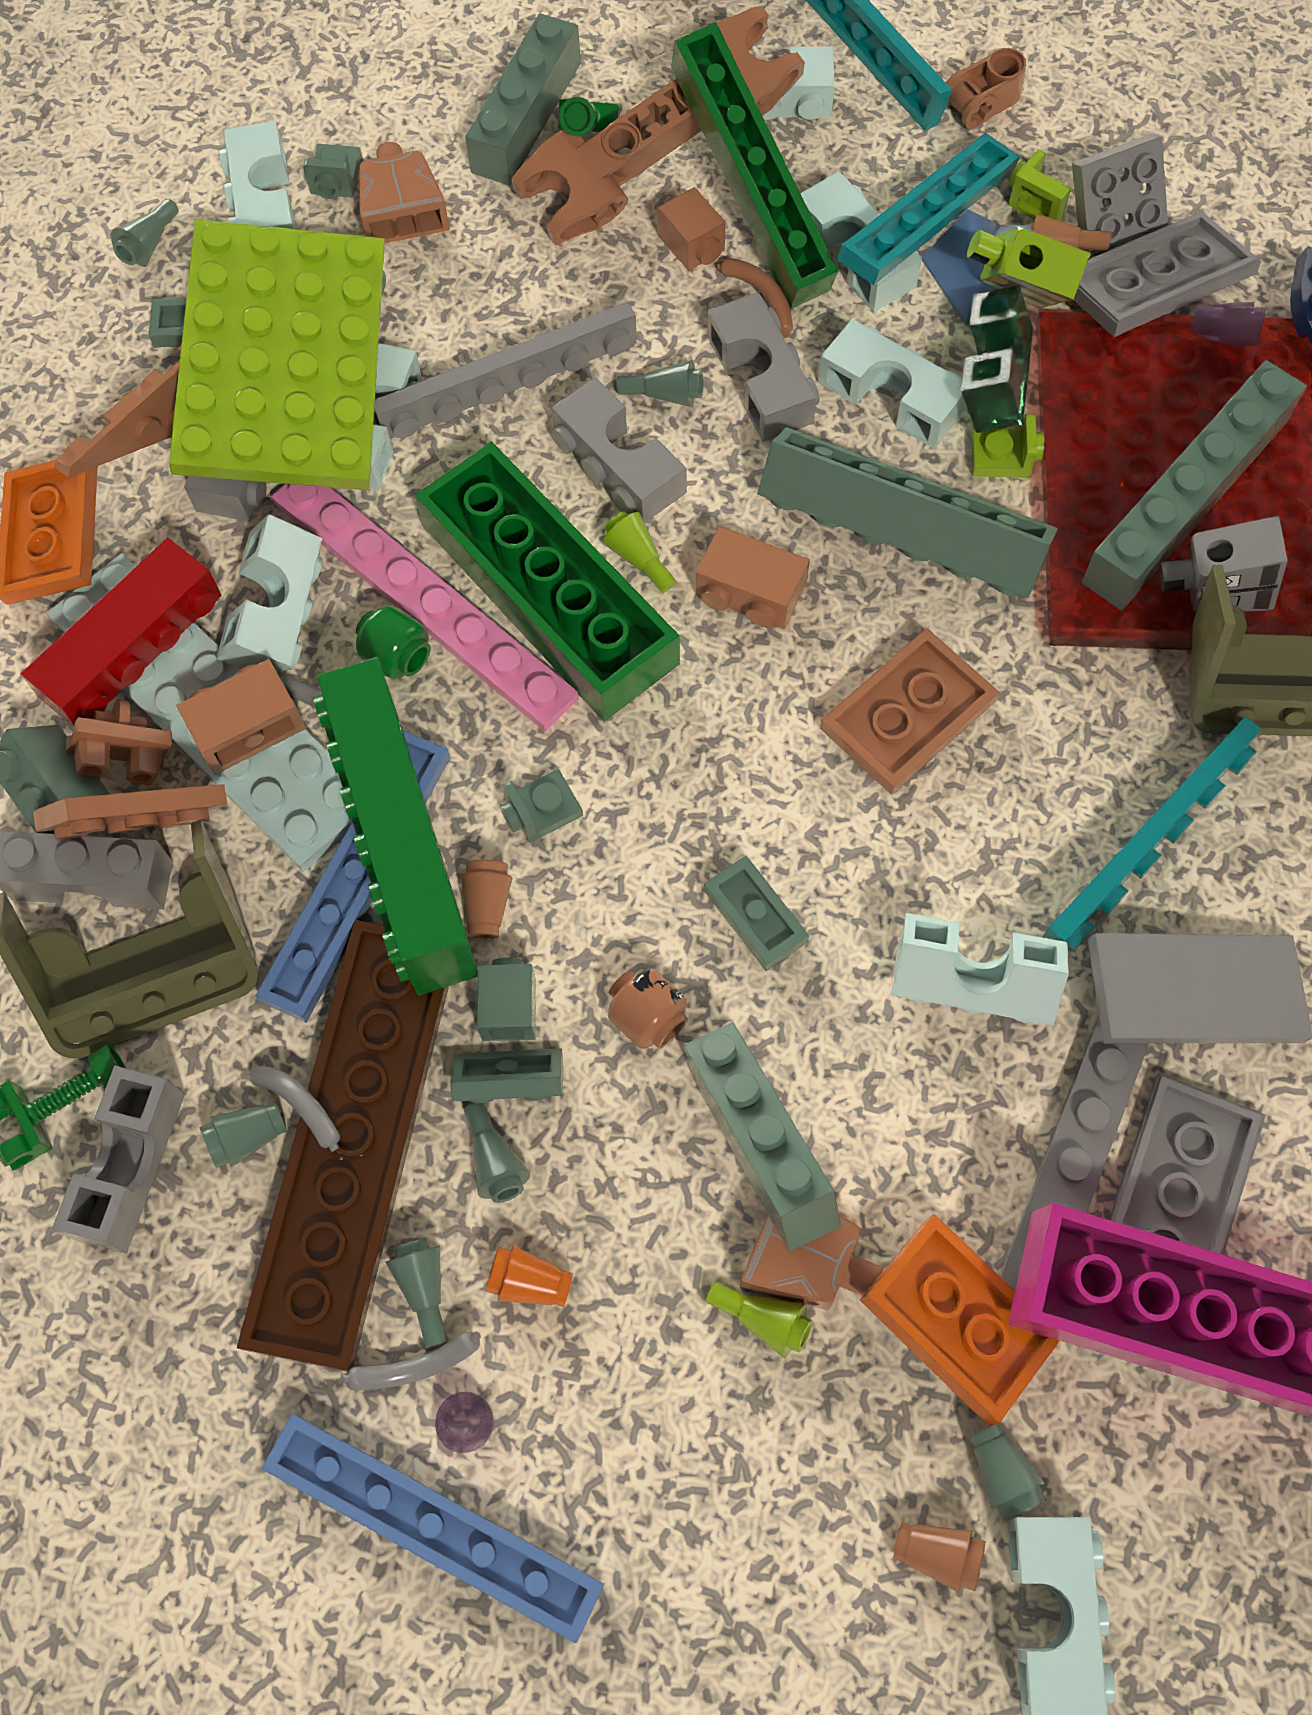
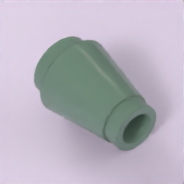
(241, 1133)
(1006, 1473)

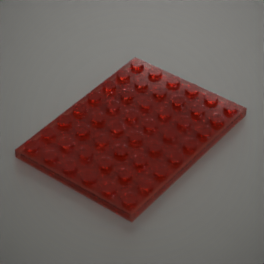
(1116, 423)

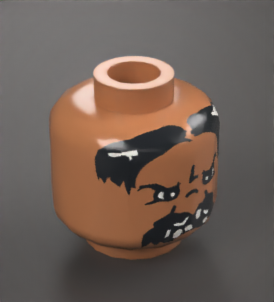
(647, 1008)

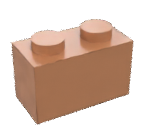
(751, 578)
(241, 716)

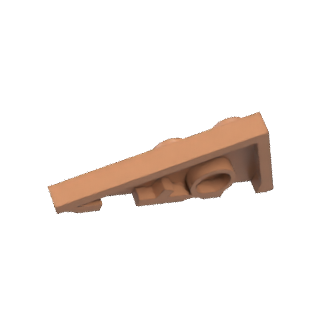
(134, 423)

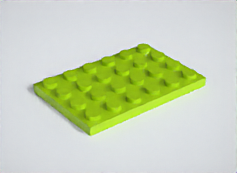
(279, 356)

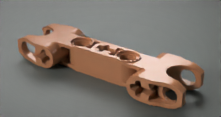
(592, 171)

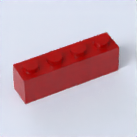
(123, 633)

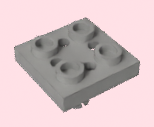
(1106, 195)

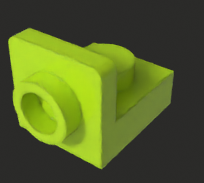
(1036, 192)
(1007, 450)

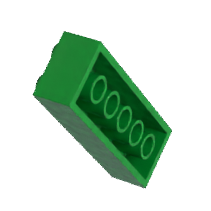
(549, 580)
(393, 829)

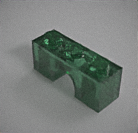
(998, 376)

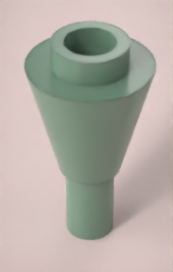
(138, 239)
(674, 384)
(498, 1169)
(419, 1279)

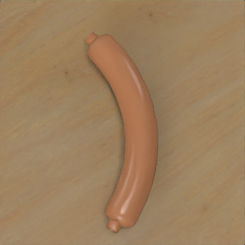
(765, 284)

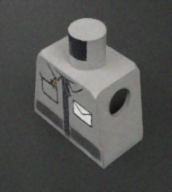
(1251, 559)

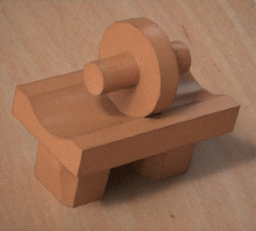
(118, 738)

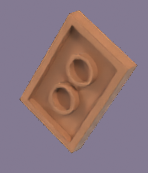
(909, 710)
(129, 811)

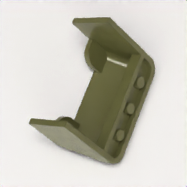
(1246, 673)
(139, 981)

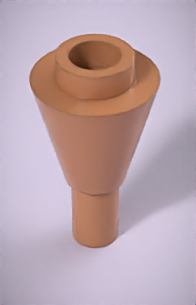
(1071, 234)

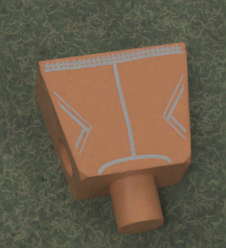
(400, 196)
(811, 1271)

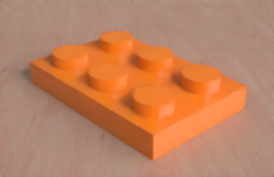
(46, 532)
(957, 1319)

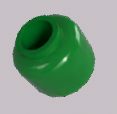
(394, 639)

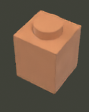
(691, 229)

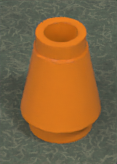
(527, 1279)

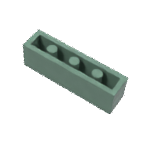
(523, 99)
(763, 1137)

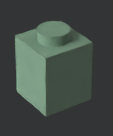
(506, 1001)

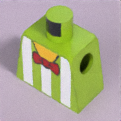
(1041, 265)

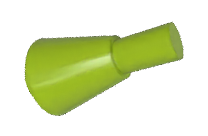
(631, 541)
(774, 1321)

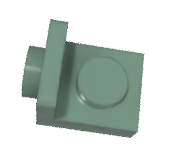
(333, 170)
(540, 806)

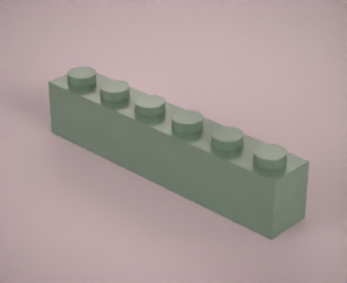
(1192, 485)
(906, 512)

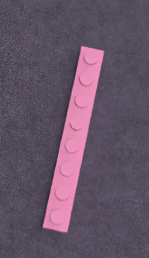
(431, 601)

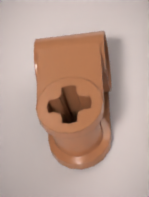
(988, 87)

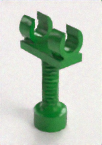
(581, 116)
(34, 1142)

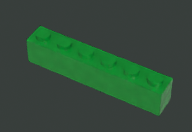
(753, 165)

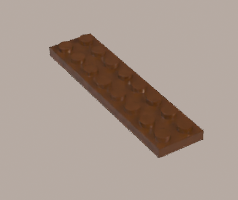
(340, 1203)

